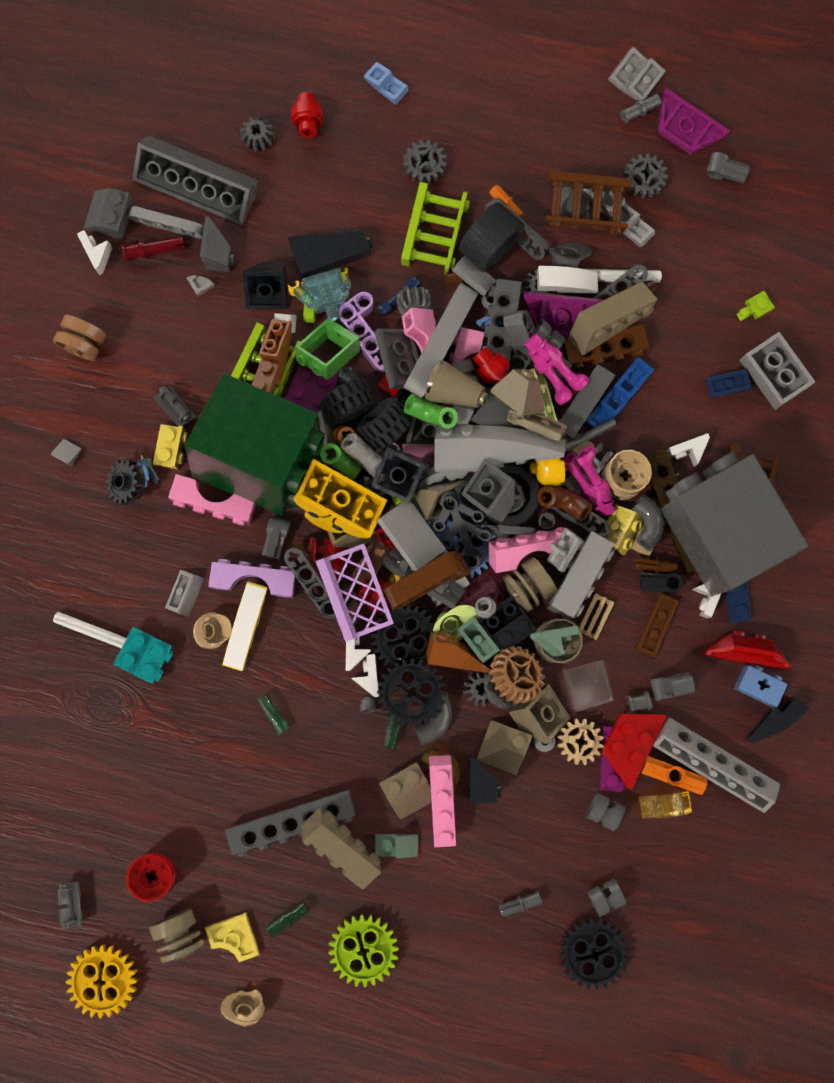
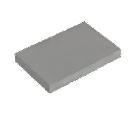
(411, 535)

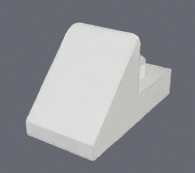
(97, 254)
(694, 447)
(707, 604)
(353, 655)
(369, 682)

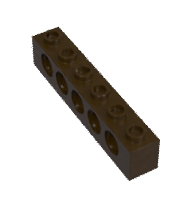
(657, 485)

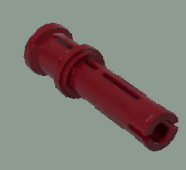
(143, 249)

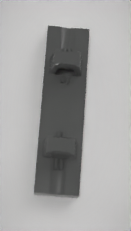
(447, 593)

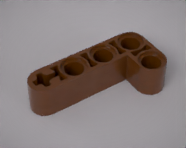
(429, 577)

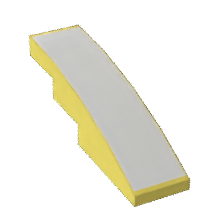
(245, 626)

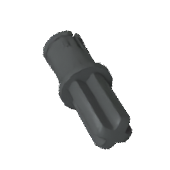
(520, 904)

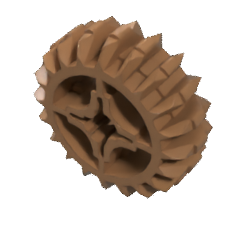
(517, 670)

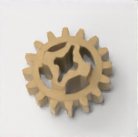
(582, 731)

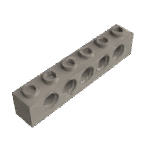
(717, 765)

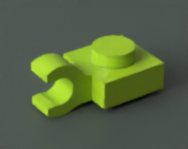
(756, 306)

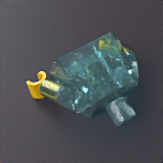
(324, 292)

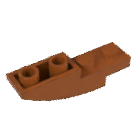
(274, 355)

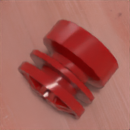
(139, 881)

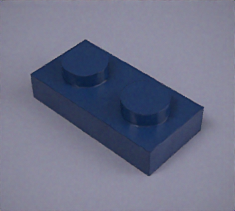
(728, 384)
(738, 604)

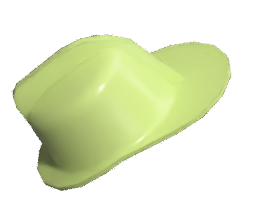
(452, 619)

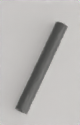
(590, 434)

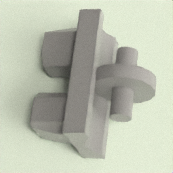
(564, 550)

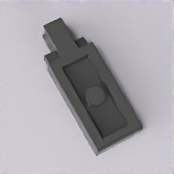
(507, 531)

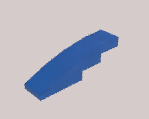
(620, 393)

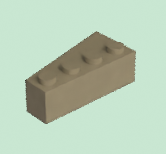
(611, 316)
(340, 848)

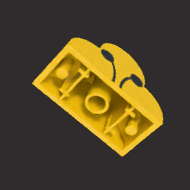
(338, 502)

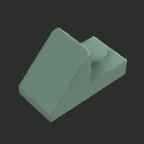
(552, 639)
(478, 640)
(396, 845)

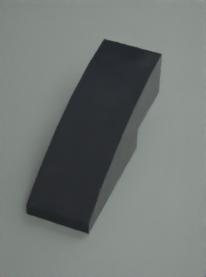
(777, 720)

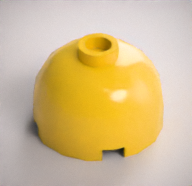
(549, 472)

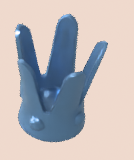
(146, 466)

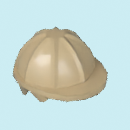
(212, 630)
(243, 1007)

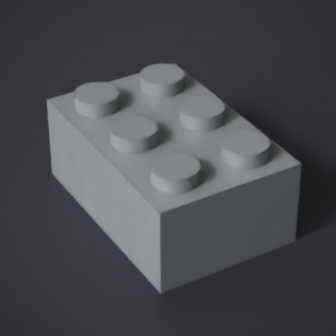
(777, 370)

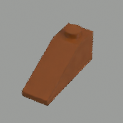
(451, 652)

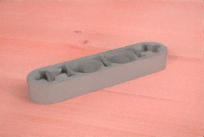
(165, 222)

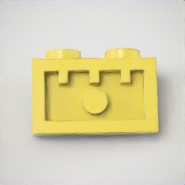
(170, 446)
(623, 528)

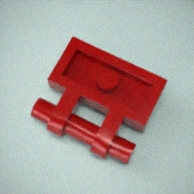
(327, 550)

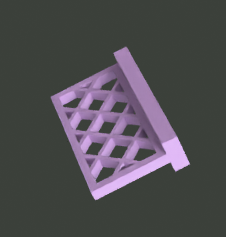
(337, 600)

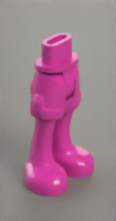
(545, 358)
(596, 491)

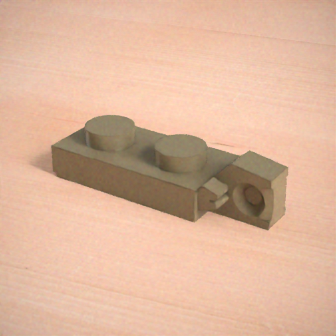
(538, 423)

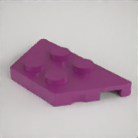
(687, 125)
(557, 310)
(309, 389)

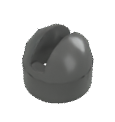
(544, 524)
(368, 705)

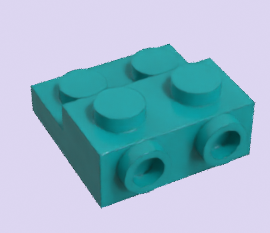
(143, 655)

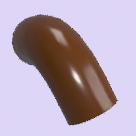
(566, 500)

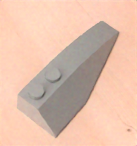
(467, 446)

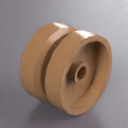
(79, 337)

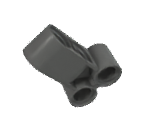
(519, 330)
(672, 686)

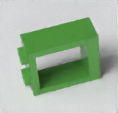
(338, 335)

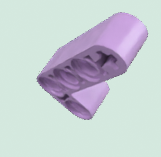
(357, 321)

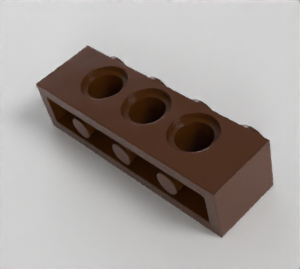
(634, 335)

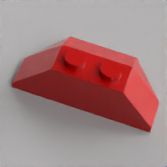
(748, 650)

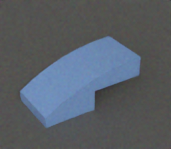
(385, 83)

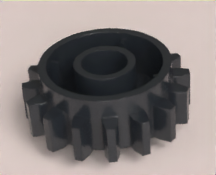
(125, 482)

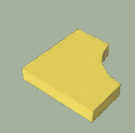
(234, 935)

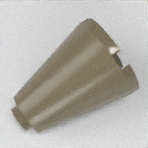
(454, 387)

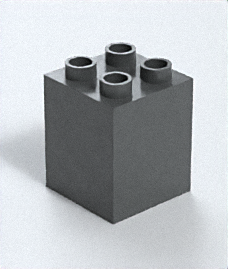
(731, 523)

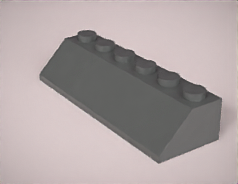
(194, 179)

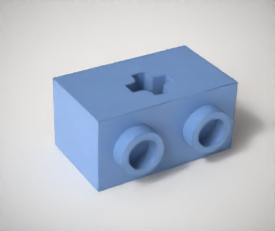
(770, 694)

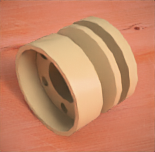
(635, 469)

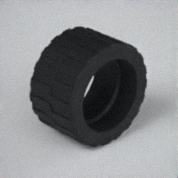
(491, 236)
(530, 484)

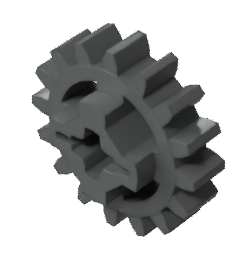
(422, 153)
(653, 173)

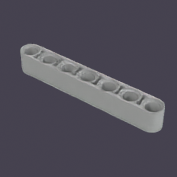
(441, 339)

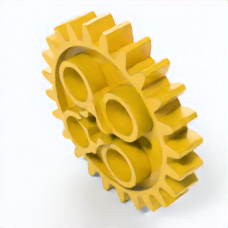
(82, 979)

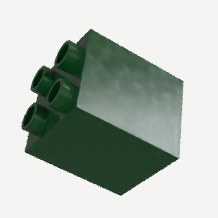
(254, 444)

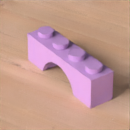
(227, 575)

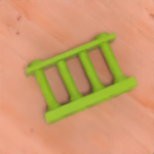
(419, 215)
(251, 355)

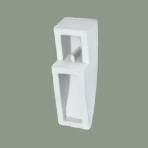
(566, 280)

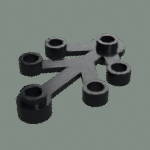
(462, 526)

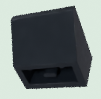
(508, 624)

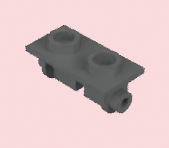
(174, 406)
(70, 894)

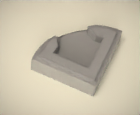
(200, 284)

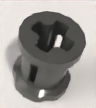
(639, 702)

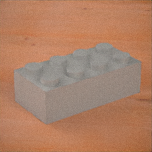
(579, 578)

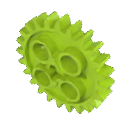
(345, 955)

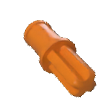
(497, 192)

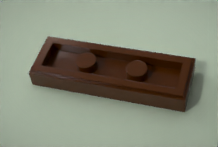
(657, 625)

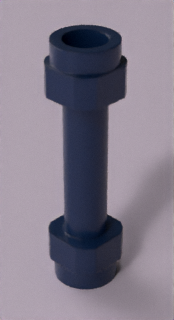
(385, 308)

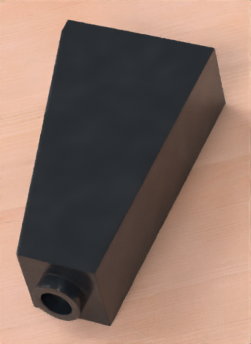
(328, 251)

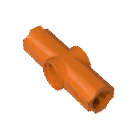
(686, 779)

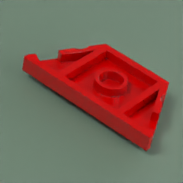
(631, 744)

